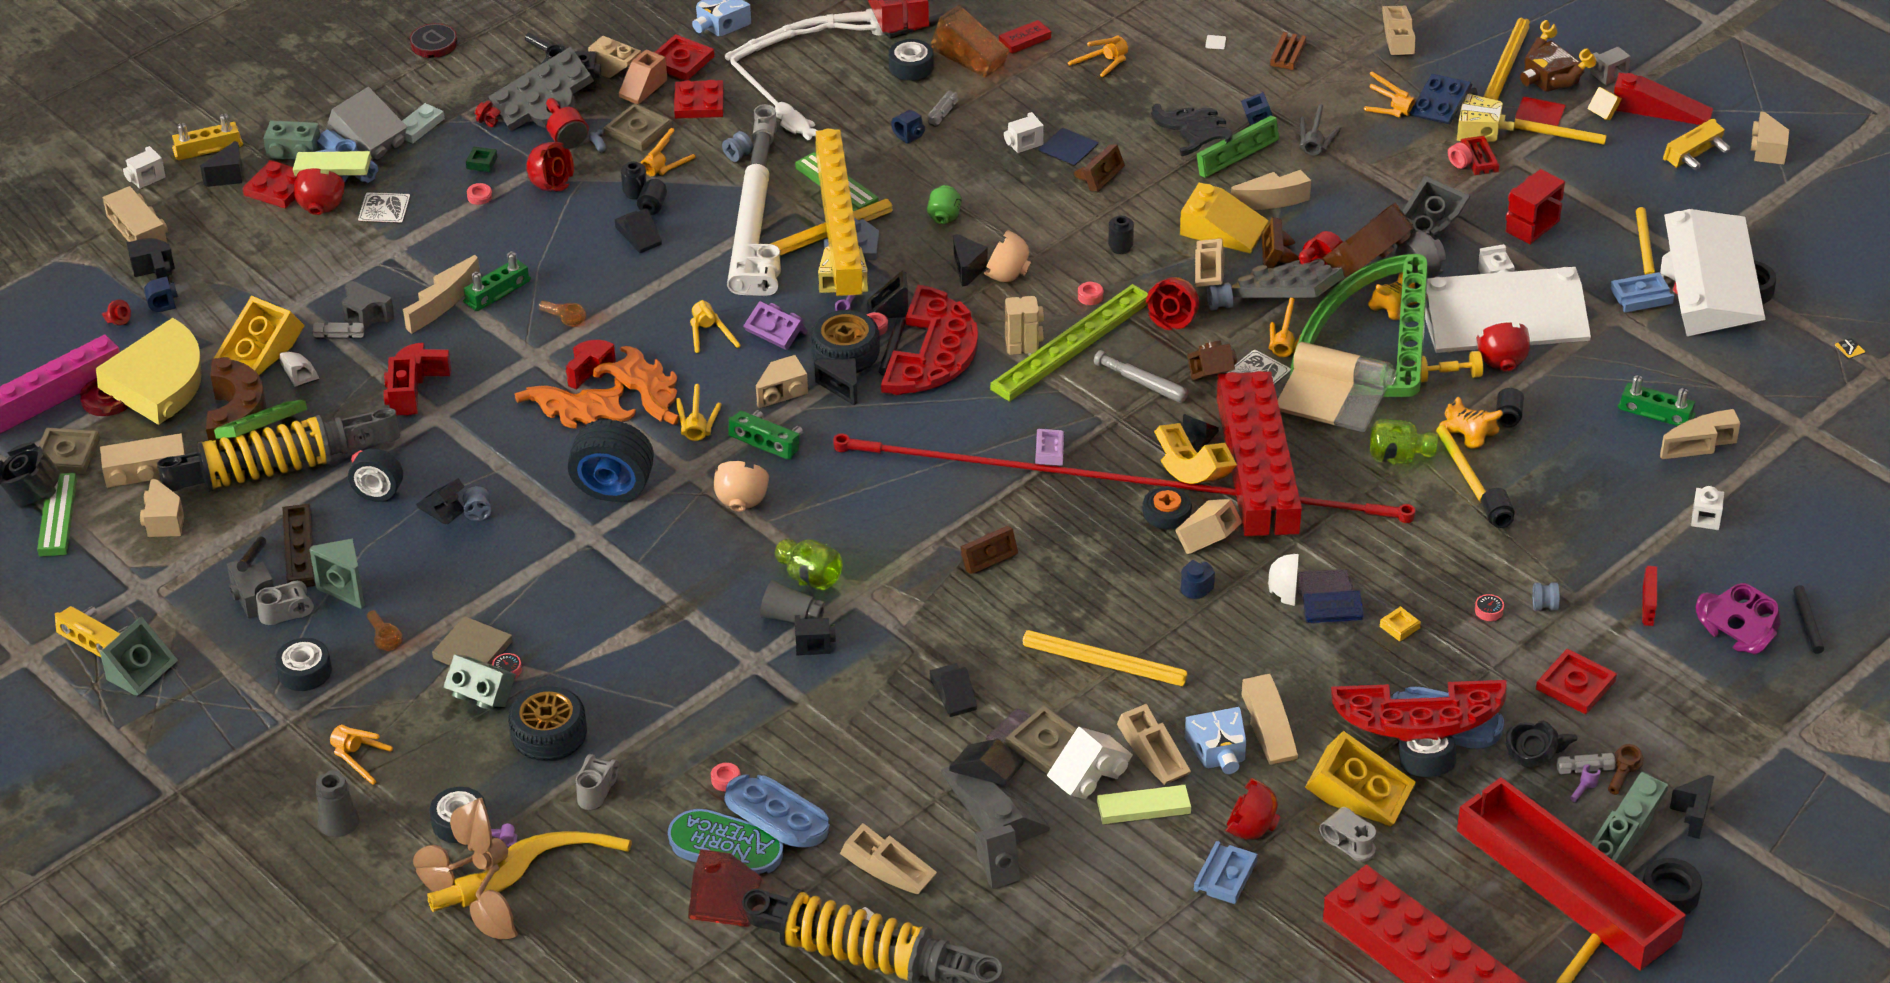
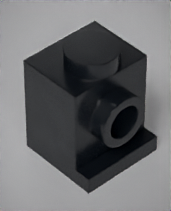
(813, 636)

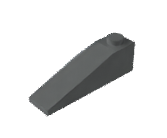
(1433, 207)
(996, 805)

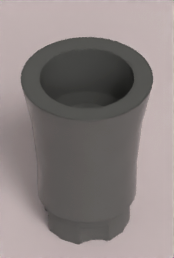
(785, 603)
(335, 806)

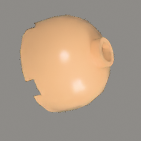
(1009, 259)
(739, 485)

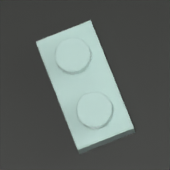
(422, 121)

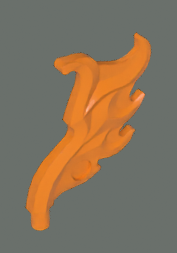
(655, 388)
(583, 407)

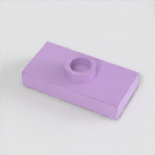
(1049, 447)

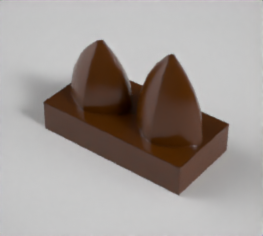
(1101, 168)
(1274, 244)
(989, 549)

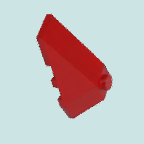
(1654, 100)

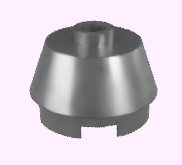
(1425, 245)

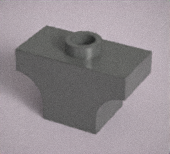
(366, 305)
(247, 584)
(998, 855)

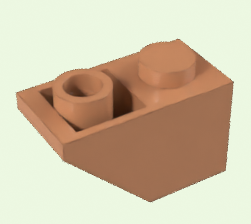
(643, 77)

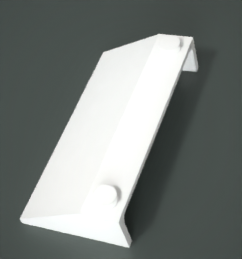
(1713, 270)
(1542, 300)

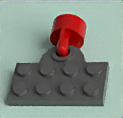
(548, 98)
(1298, 279)

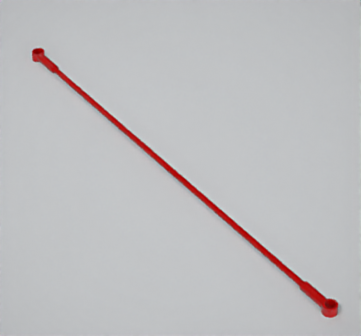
(843, 443)

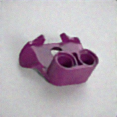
(1757, 632)

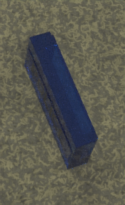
(1333, 606)

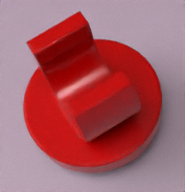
(487, 113)
(117, 312)

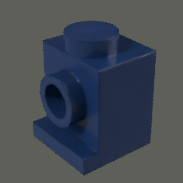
(1256, 108)

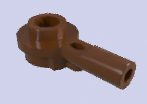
(1628, 759)

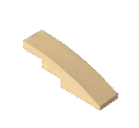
(441, 296)

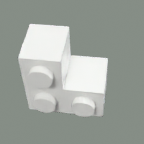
(1086, 760)

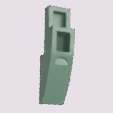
(1631, 818)

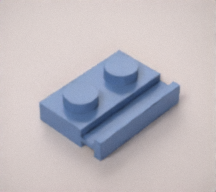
(1642, 292)
(1225, 872)

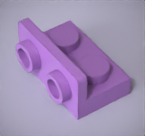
(774, 325)

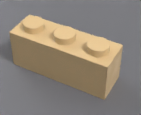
(133, 216)
(138, 460)

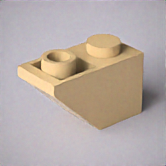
(613, 55)
(1769, 140)
(781, 382)
(162, 511)
(1208, 525)

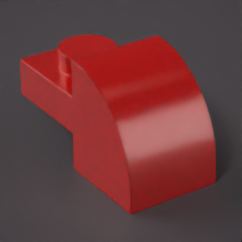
(586, 358)
(428, 361)

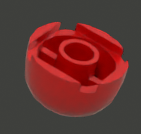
(550, 166)
(318, 191)
(1172, 303)
(1504, 345)
(1254, 812)

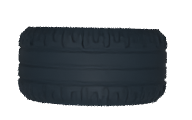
(845, 336)
(547, 723)

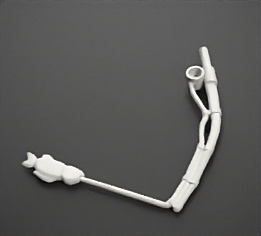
(791, 118)

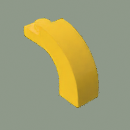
(1187, 465)

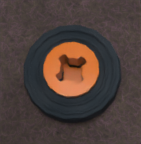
(1166, 507)

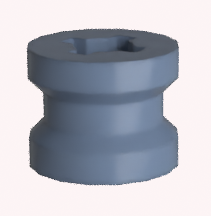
(737, 146)
(1220, 296)
(476, 503)
(1545, 596)

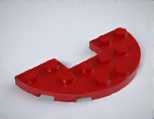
(946, 347)
(1420, 718)

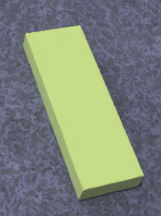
(338, 162)
(1144, 804)

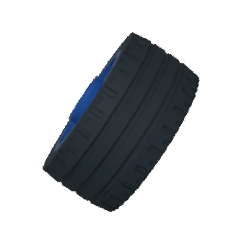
(610, 460)

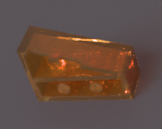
(968, 43)

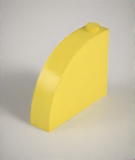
(155, 373)

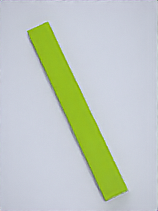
(1069, 343)

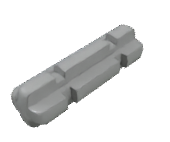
(942, 108)
(338, 330)
(1605, 761)

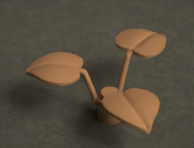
(472, 828)

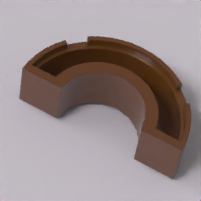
(1371, 241)
(238, 386)

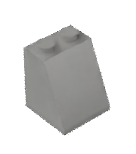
(368, 123)

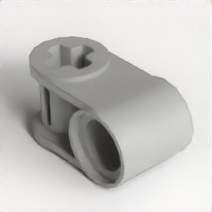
(281, 603)
(595, 781)
(1350, 834)

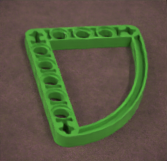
(1365, 276)

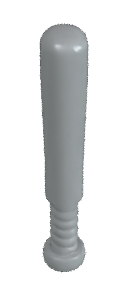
(1143, 377)

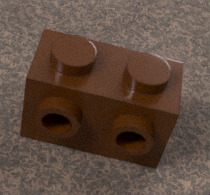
(1211, 360)

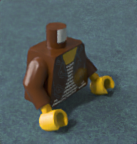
(1551, 65)

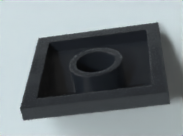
(988, 761)

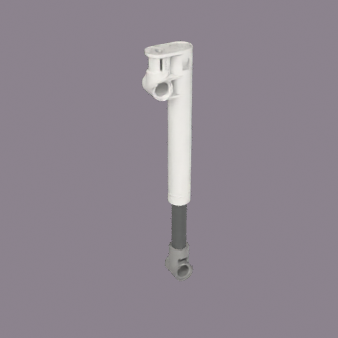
(754, 262)

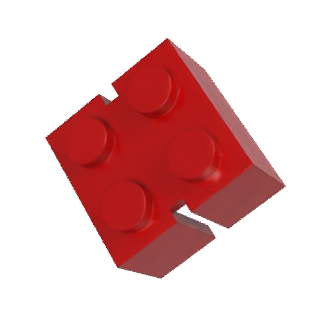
(1532, 208)

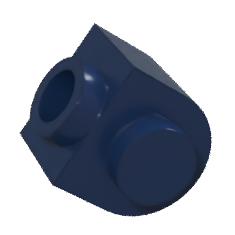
(908, 126)
(160, 295)
(1197, 579)

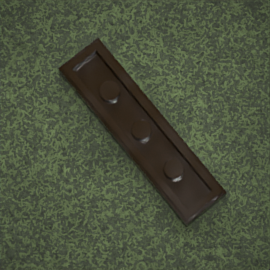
(297, 542)

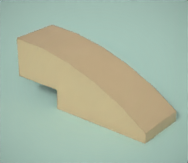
(1398, 30)
(1274, 191)
(1209, 262)
(1701, 435)
(1269, 719)
(1153, 744)
(887, 860)

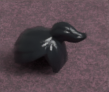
(1535, 744)

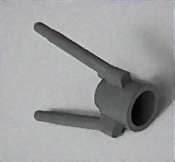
(1313, 141)

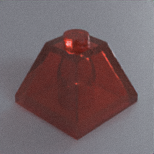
(719, 888)

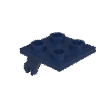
(1441, 98)

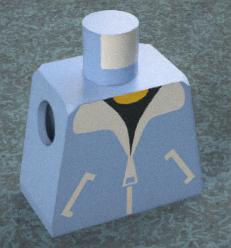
(722, 16)
(1217, 738)

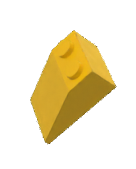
(1219, 215)
(260, 335)
(1360, 780)

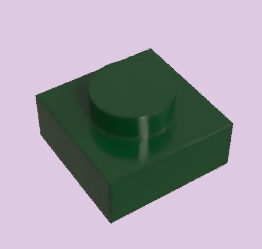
(481, 159)

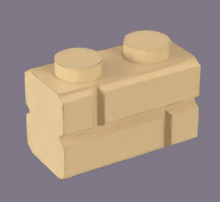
(1022, 325)

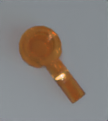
(570, 313)
(387, 635)

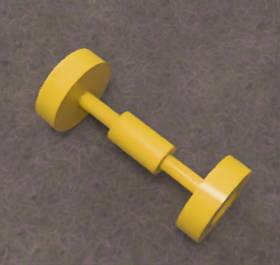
(1475, 364)

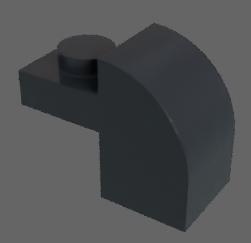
(150, 257)

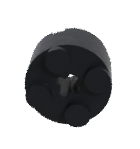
(28, 474)

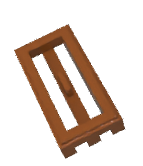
(1293, 40)

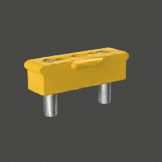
(205, 140)
(1695, 143)
(85, 630)

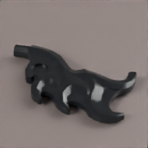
(1194, 126)

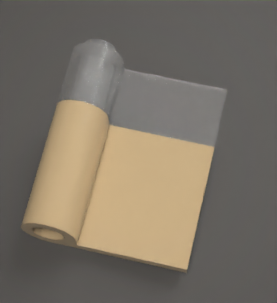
(1335, 386)

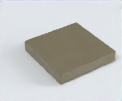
(638, 127)
(70, 448)
(472, 640)
(1041, 738)

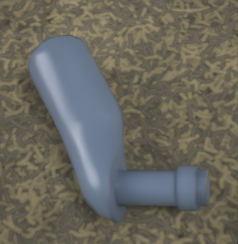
(597, 140)

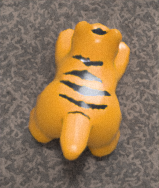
(1389, 298)
(1471, 423)

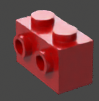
(402, 385)

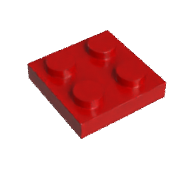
(684, 56)
(699, 99)
(272, 185)
(1576, 681)

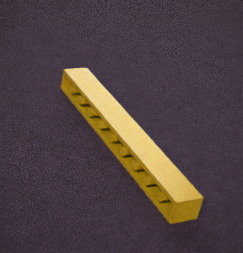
(838, 213)

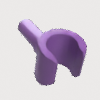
(844, 304)
(1587, 781)
(506, 834)

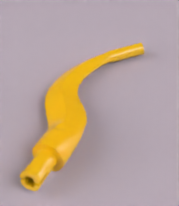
(516, 863)

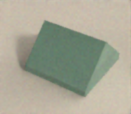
(338, 571)
(136, 658)

